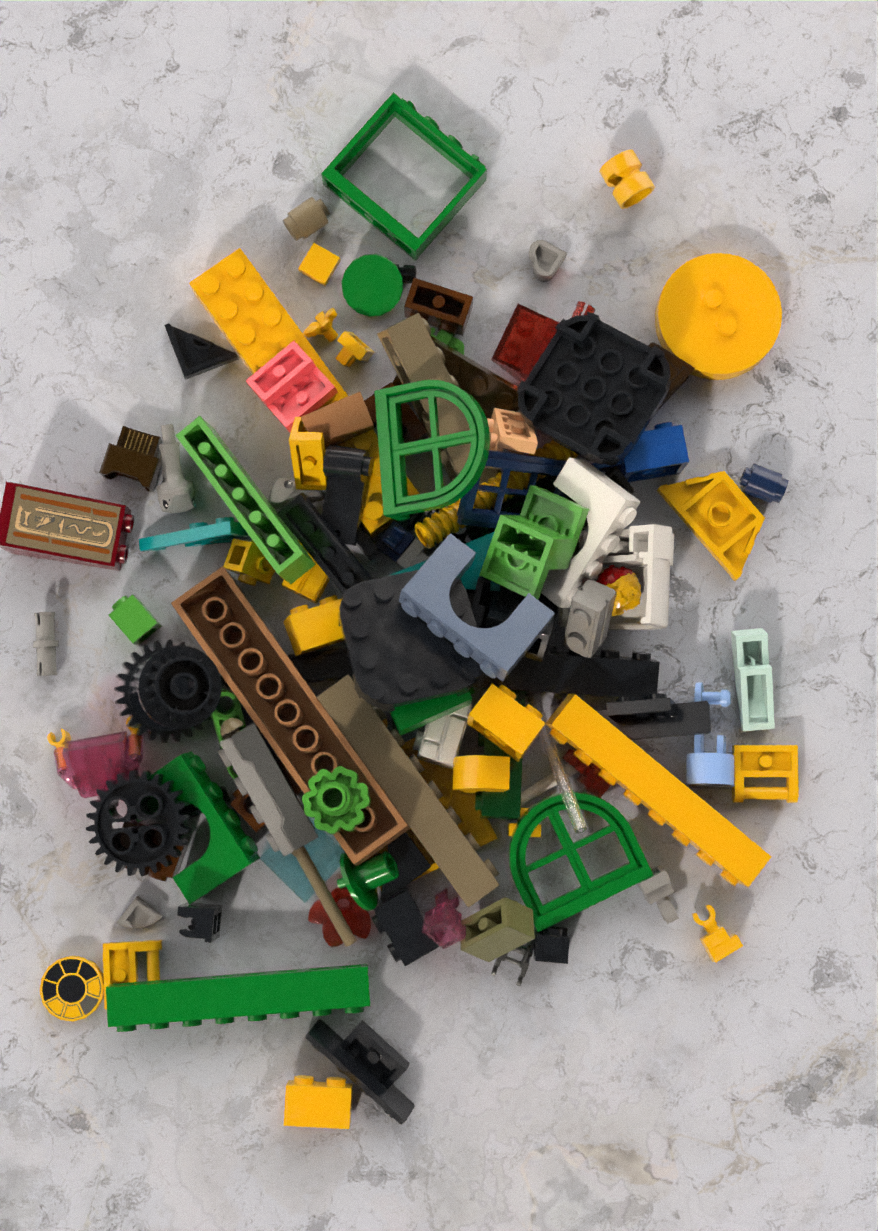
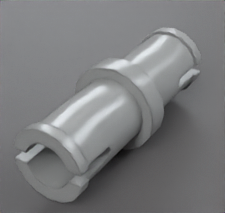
(45, 643)

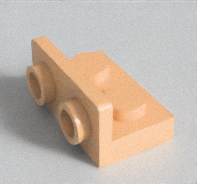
(511, 432)

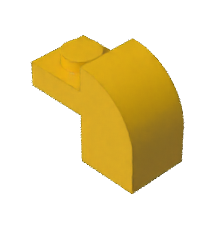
(481, 773)

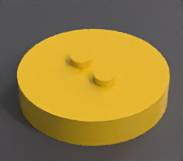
(718, 315)

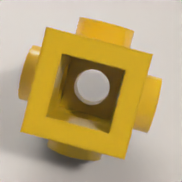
(248, 562)

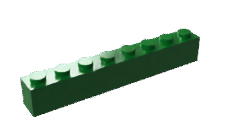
(237, 996)

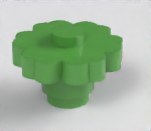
(336, 800)

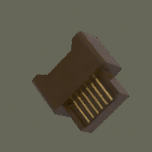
(133, 458)

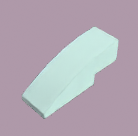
(753, 679)

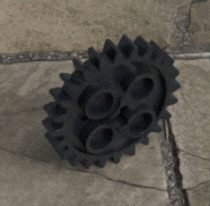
(142, 851)

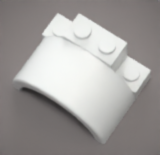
(649, 555)

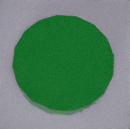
(372, 285)

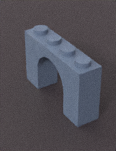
(494, 648)

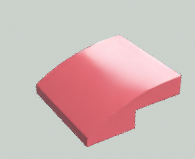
(291, 385)

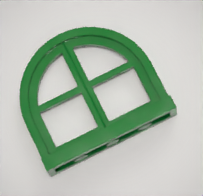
(393, 449)
(590, 891)

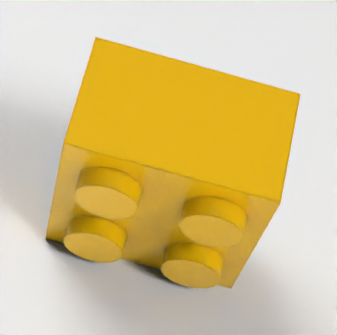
(506, 721)

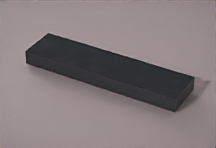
(323, 543)

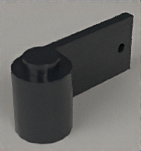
(345, 489)

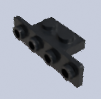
(657, 717)
(368, 1063)

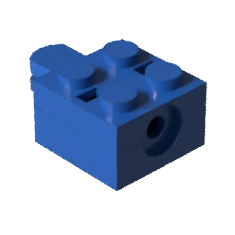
(655, 455)

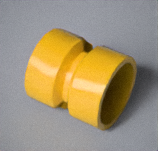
(627, 179)

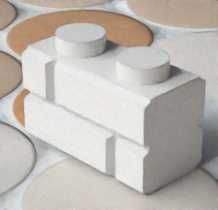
(442, 738)

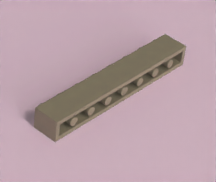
(410, 792)

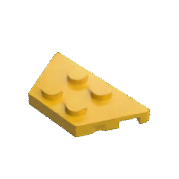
(717, 516)

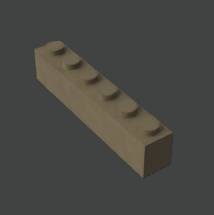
(419, 359)

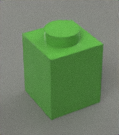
(134, 619)

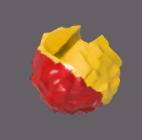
(625, 585)

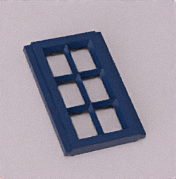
(507, 462)

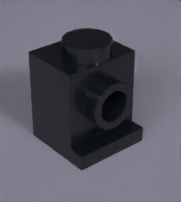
(551, 945)

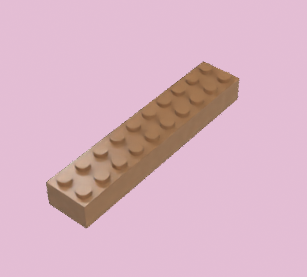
(282, 703)

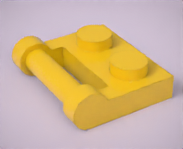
(765, 762)
(121, 961)

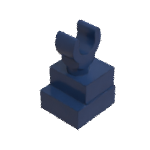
(394, 541)

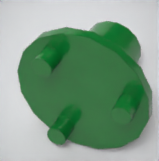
(365, 878)

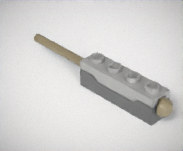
(276, 807)

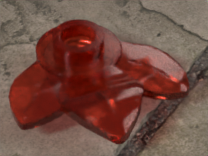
(355, 916)

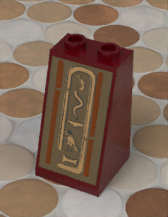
(64, 527)

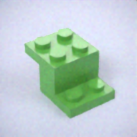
(534, 542)

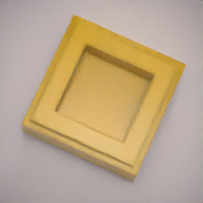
(319, 264)

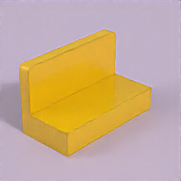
(307, 457)

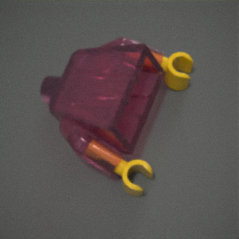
(94, 760)

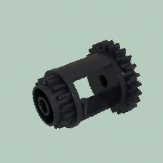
(169, 690)

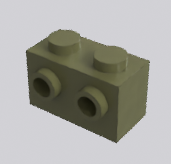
(497, 929)

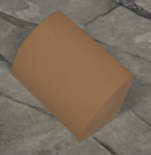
(340, 420)

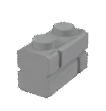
(589, 618)

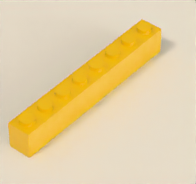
(658, 790)

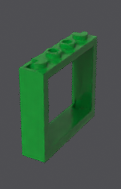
(427, 130)

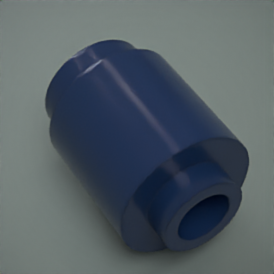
(763, 483)

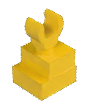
(717, 941)

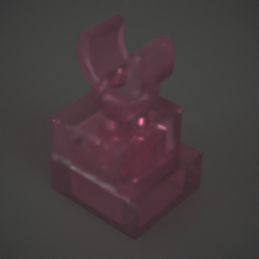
(444, 922)

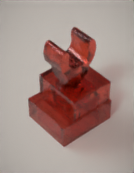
(588, 775)

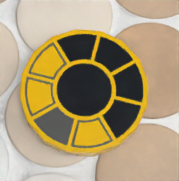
(72, 988)

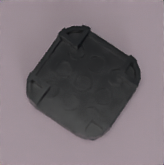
(594, 389)
(396, 654)

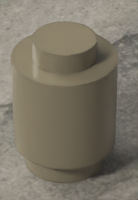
(306, 218)

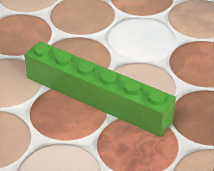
(245, 500)

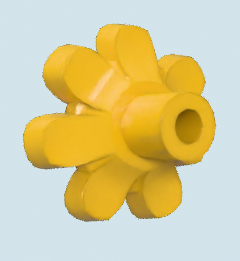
(323, 326)

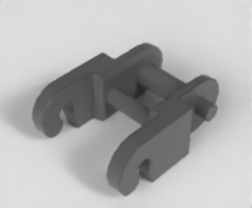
(522, 964)

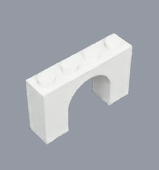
(608, 514)

